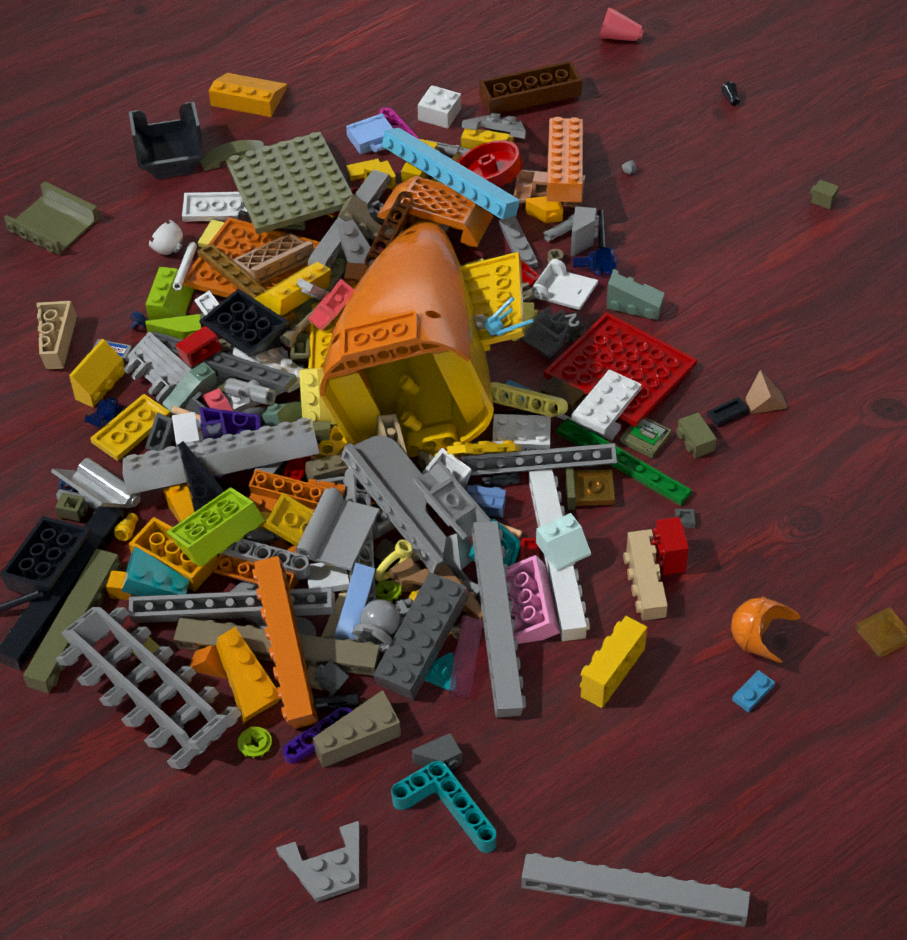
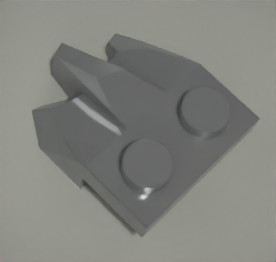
(547, 332)

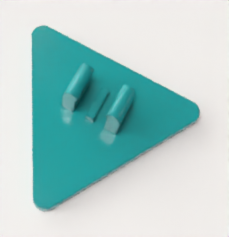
(441, 671)

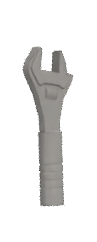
(474, 588)

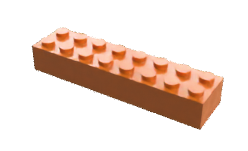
(565, 160)
(286, 643)

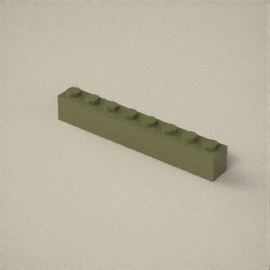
(87, 593)

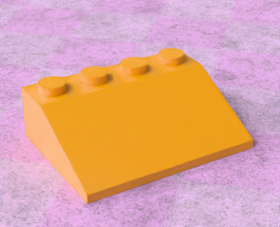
(246, 94)

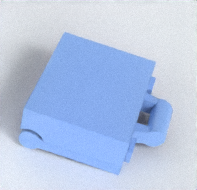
(368, 133)

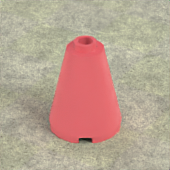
(620, 27)

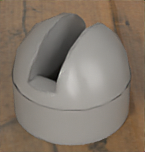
(629, 167)

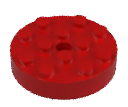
(494, 161)

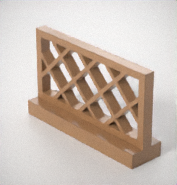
(280, 263)

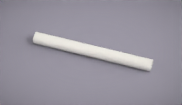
(180, 277)

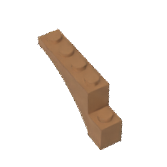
(412, 577)

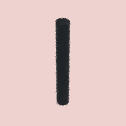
(601, 229)
(20, 600)

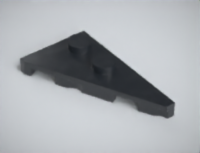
(200, 482)

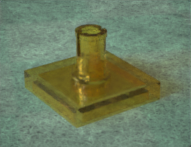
(883, 631)

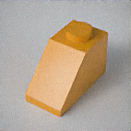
(544, 210)

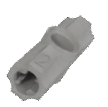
(250, 391)

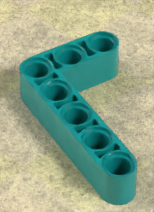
(451, 800)

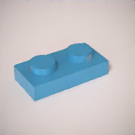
(753, 691)

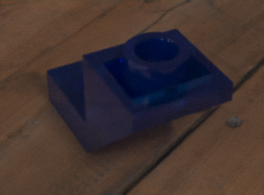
(106, 411)

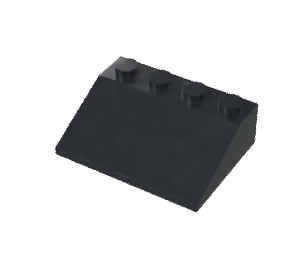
(246, 324)
(43, 555)

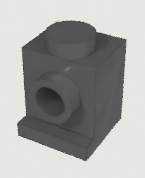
(330, 677)

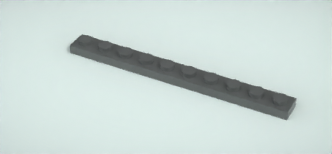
(239, 367)

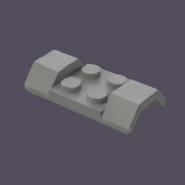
(450, 500)

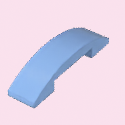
(354, 601)

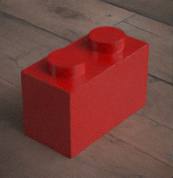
(198, 346)

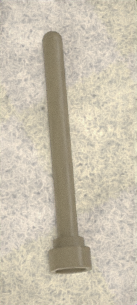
(289, 337)

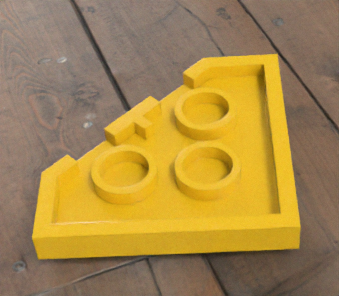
(482, 448)

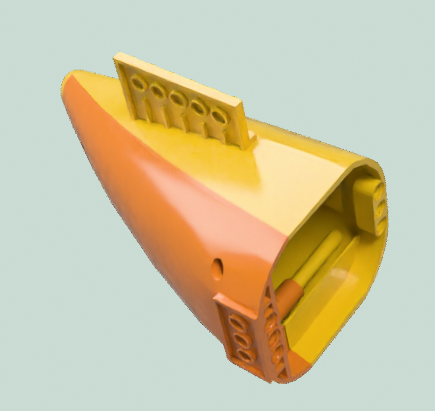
(417, 320)

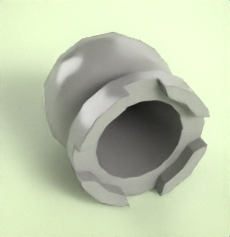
(377, 624)

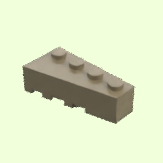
(358, 731)

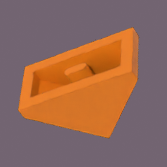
(208, 662)

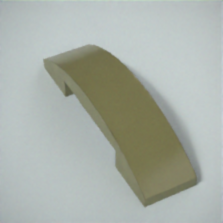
(221, 153)

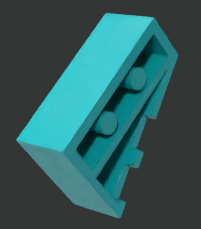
(151, 577)

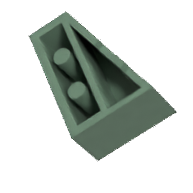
(633, 298)

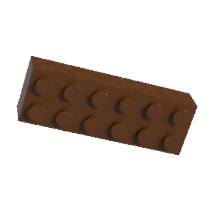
(530, 87)

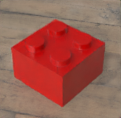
(670, 546)

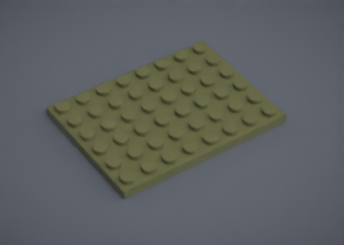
(289, 182)

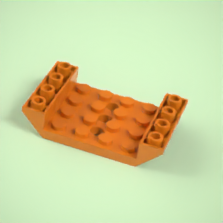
(444, 206)
(265, 492)

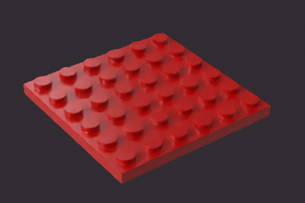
(629, 352)

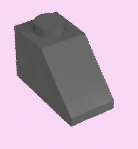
(440, 749)

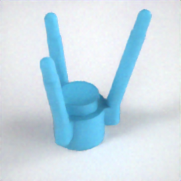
(494, 323)

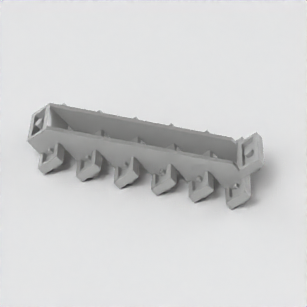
(96, 625)

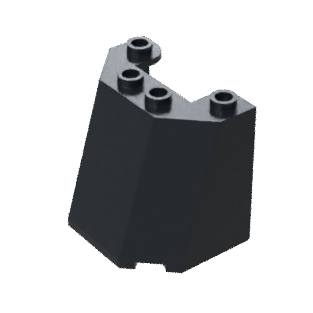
(168, 146)

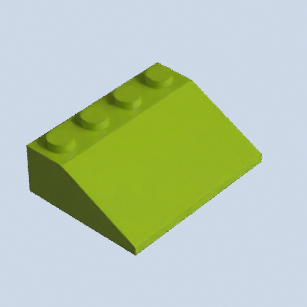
(216, 526)

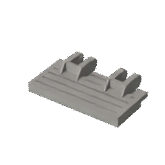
(162, 363)

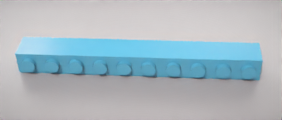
(451, 173)

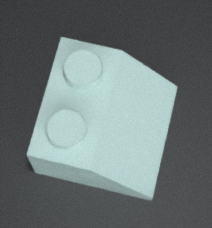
(562, 542)

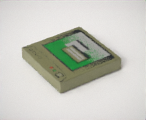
(646, 437)

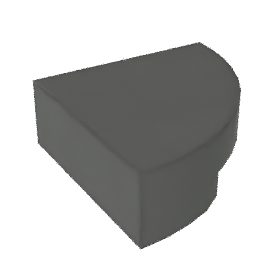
(687, 517)

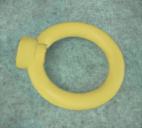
(402, 550)

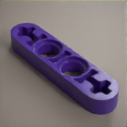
(311, 732)

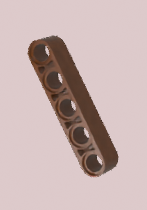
(390, 223)

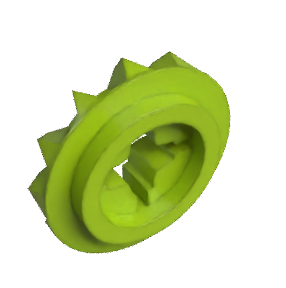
(391, 587)
(259, 735)

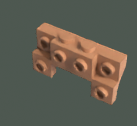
(535, 184)

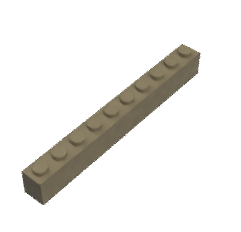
(346, 654)

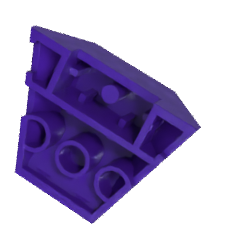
(221, 422)

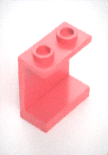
(331, 305)

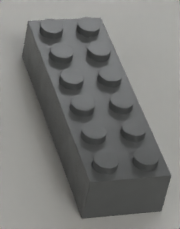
(421, 636)

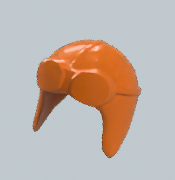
(752, 621)

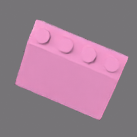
(531, 601)

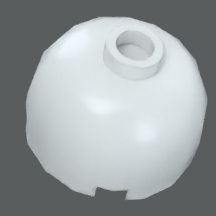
(167, 238)

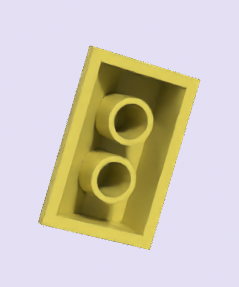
(311, 401)

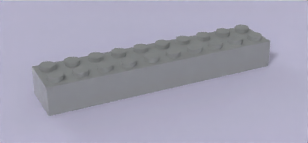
(222, 455)

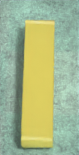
(531, 400)

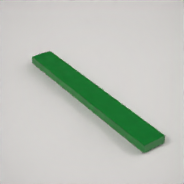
(628, 464)

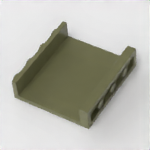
(54, 219)

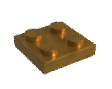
(594, 487)

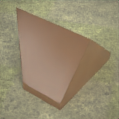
(764, 396)

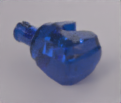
(598, 261)

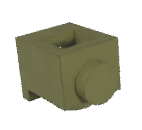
(71, 507)

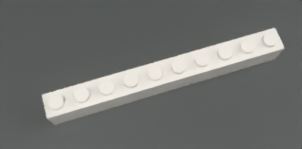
(563, 582)

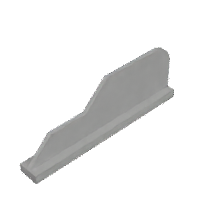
(388, 478)

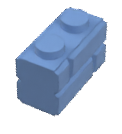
(490, 500)

